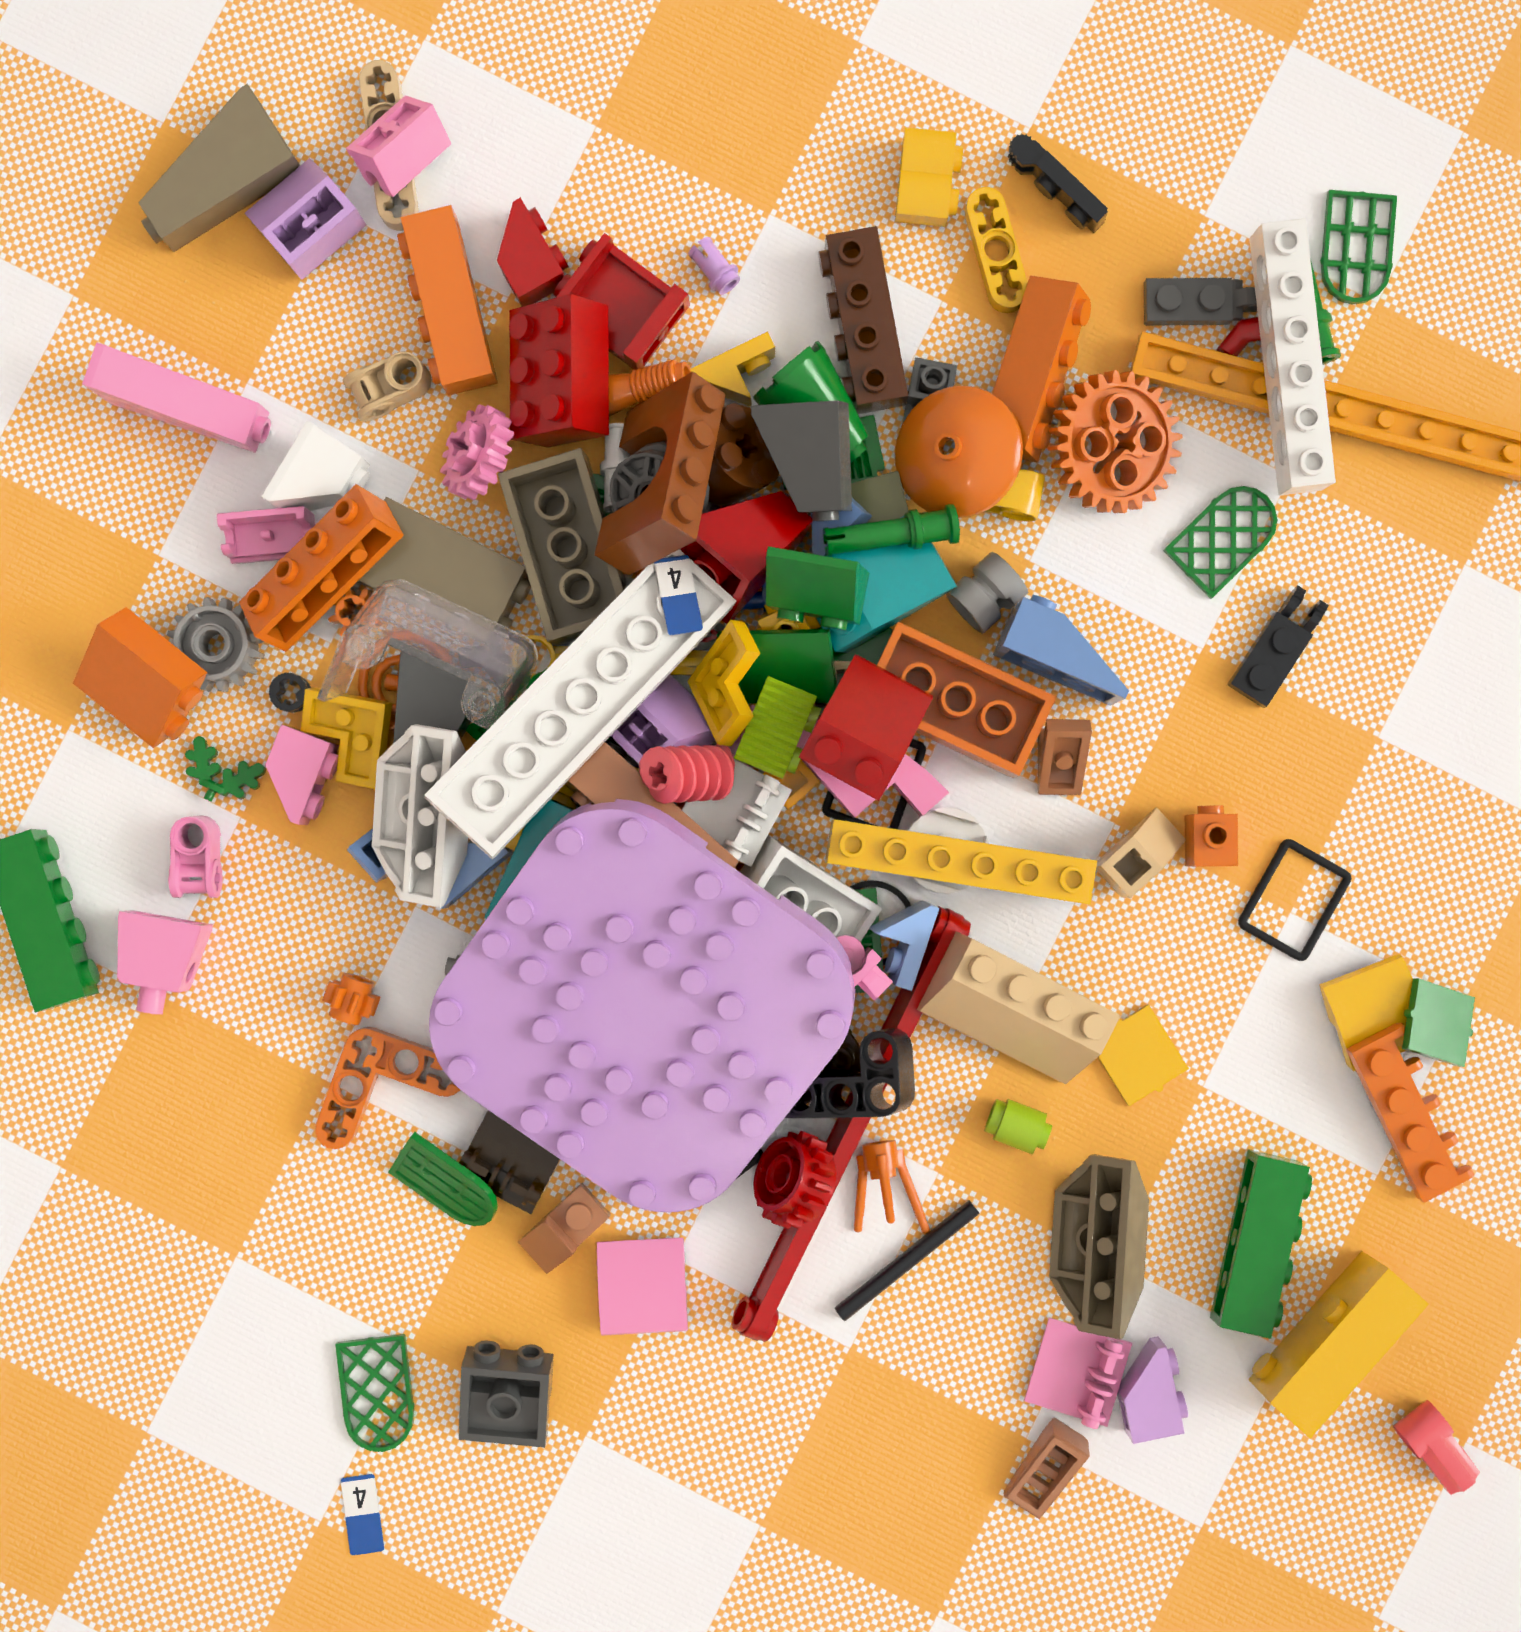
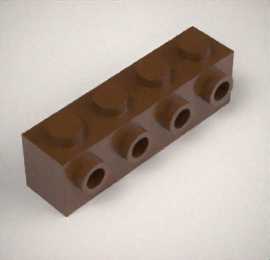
(865, 320)

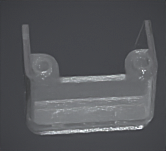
(443, 634)

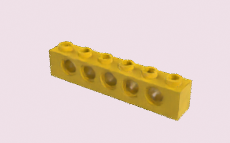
(961, 861)

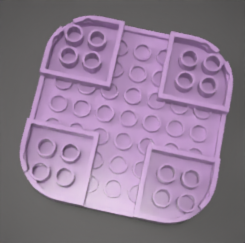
(642, 1007)

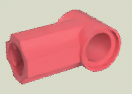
(1432, 1440)

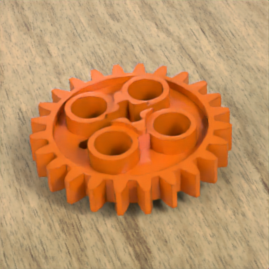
(1139, 467)

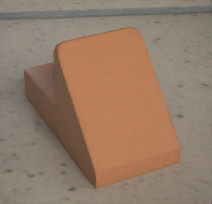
(1063, 756)
(564, 1228)

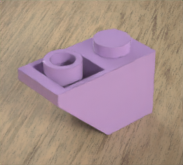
(1149, 1397)

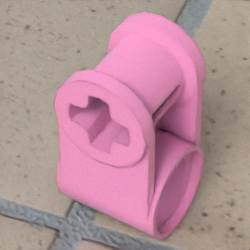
(195, 861)

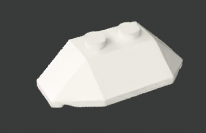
(409, 835)

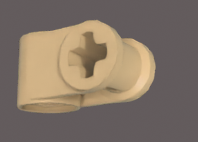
(384, 385)

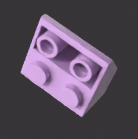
(306, 218)
(664, 719)

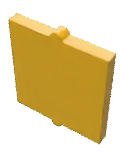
(1141, 1056)

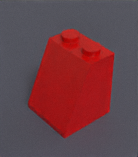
(866, 727)

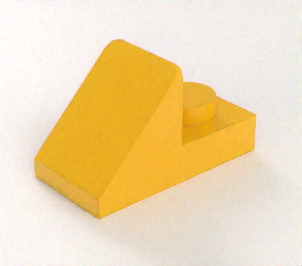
(726, 369)

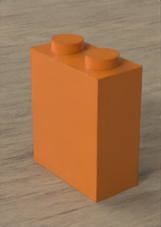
(140, 678)

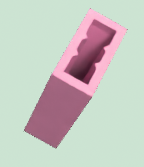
(176, 398)

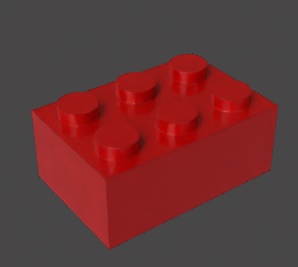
(559, 371)

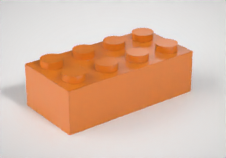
(973, 703)

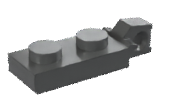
(1196, 301)

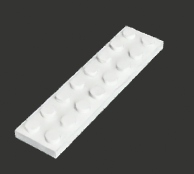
(570, 711)

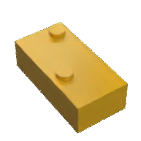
(1337, 1343)

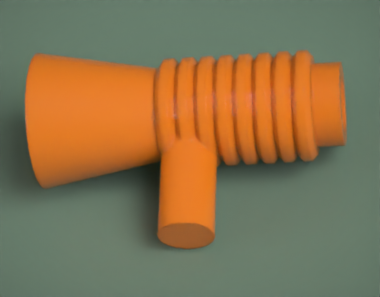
(643, 383)

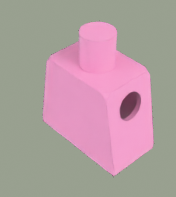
(159, 955)

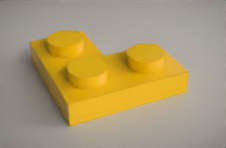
(717, 681)
(359, 724)

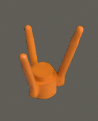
(882, 1160)

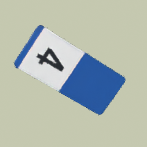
(678, 595)
(362, 1514)

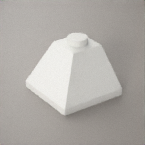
(315, 472)

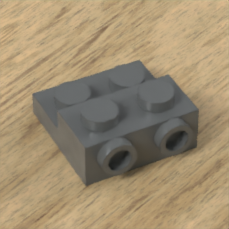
(505, 1394)

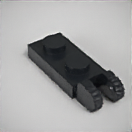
(1056, 181)
(1276, 650)

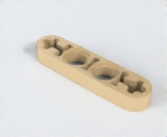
(371, 112)

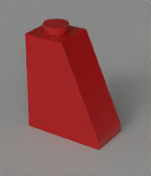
(736, 540)

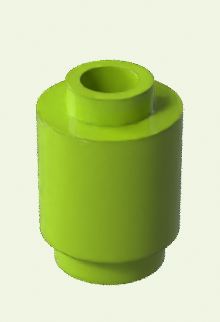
(1018, 1125)

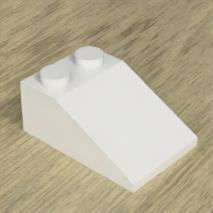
(812, 889)

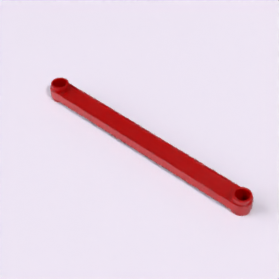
(758, 1314)

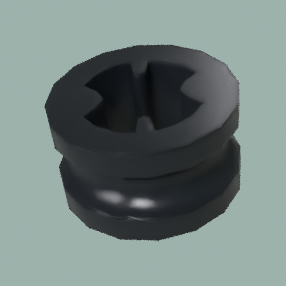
(277, 689)

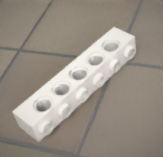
(1292, 357)

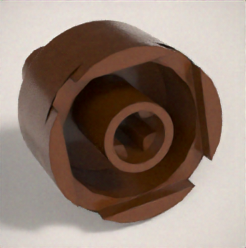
(740, 458)

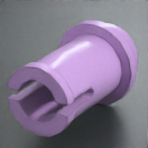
(716, 268)

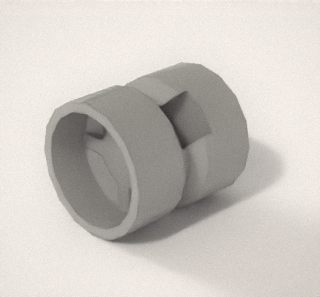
(989, 590)

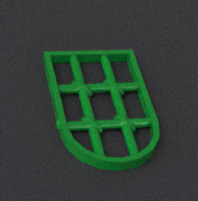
(1369, 232)

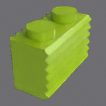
(776, 728)

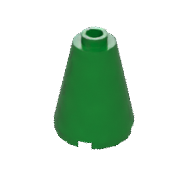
(814, 379)

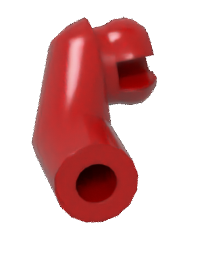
(1243, 332)

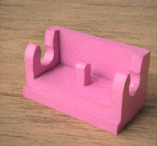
(399, 144)
(263, 533)

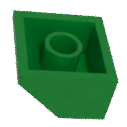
(815, 587)

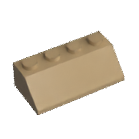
(1017, 1010)

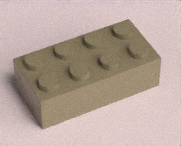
(557, 531)

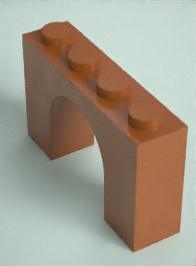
(672, 505)

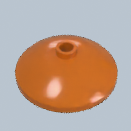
(984, 455)

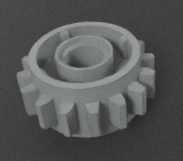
(239, 648)

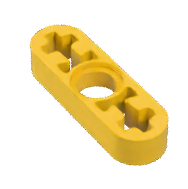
(999, 216)

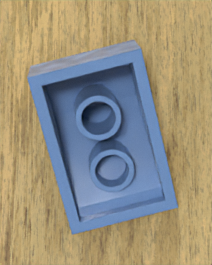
(1052, 647)

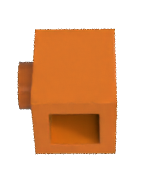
(1211, 837)

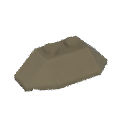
(1100, 1244)

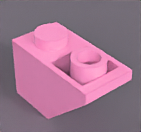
(299, 770)

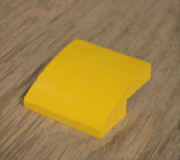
(1368, 1001)

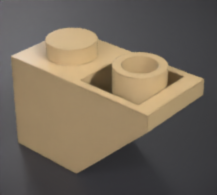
(1140, 854)

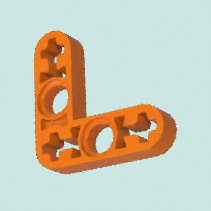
(380, 1063)

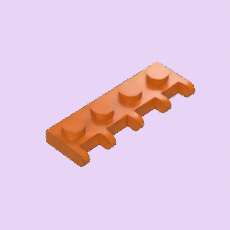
(1406, 1114)

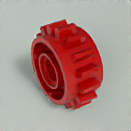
(794, 1179)

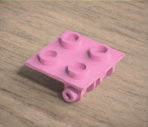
(1077, 1373)

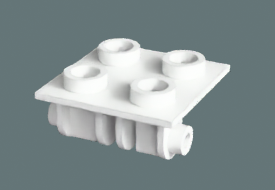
(744, 815)

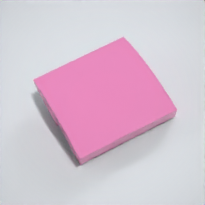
(642, 1286)

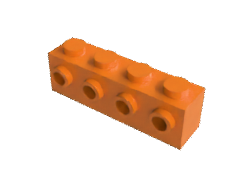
(448, 300)
(1040, 355)
(320, 568)

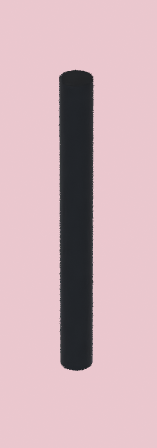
(906, 1260)

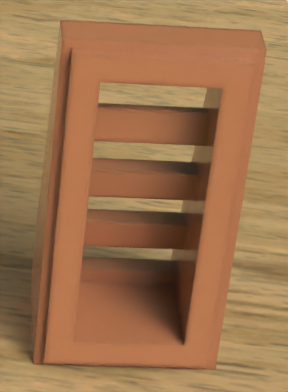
(1064, 1446)

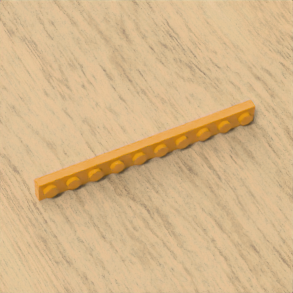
(1349, 409)

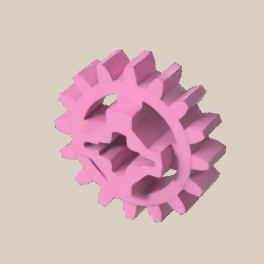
(476, 452)

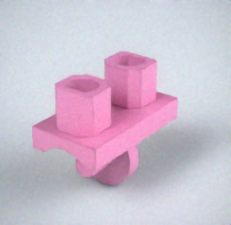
(864, 967)

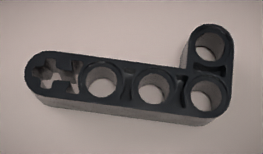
(868, 1084)

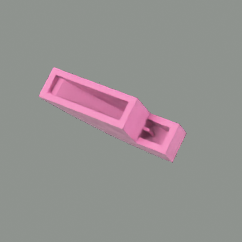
(910, 780)

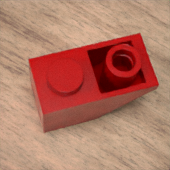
(526, 258)

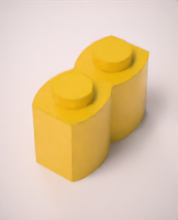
(926, 177)

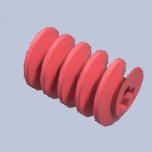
(688, 773)

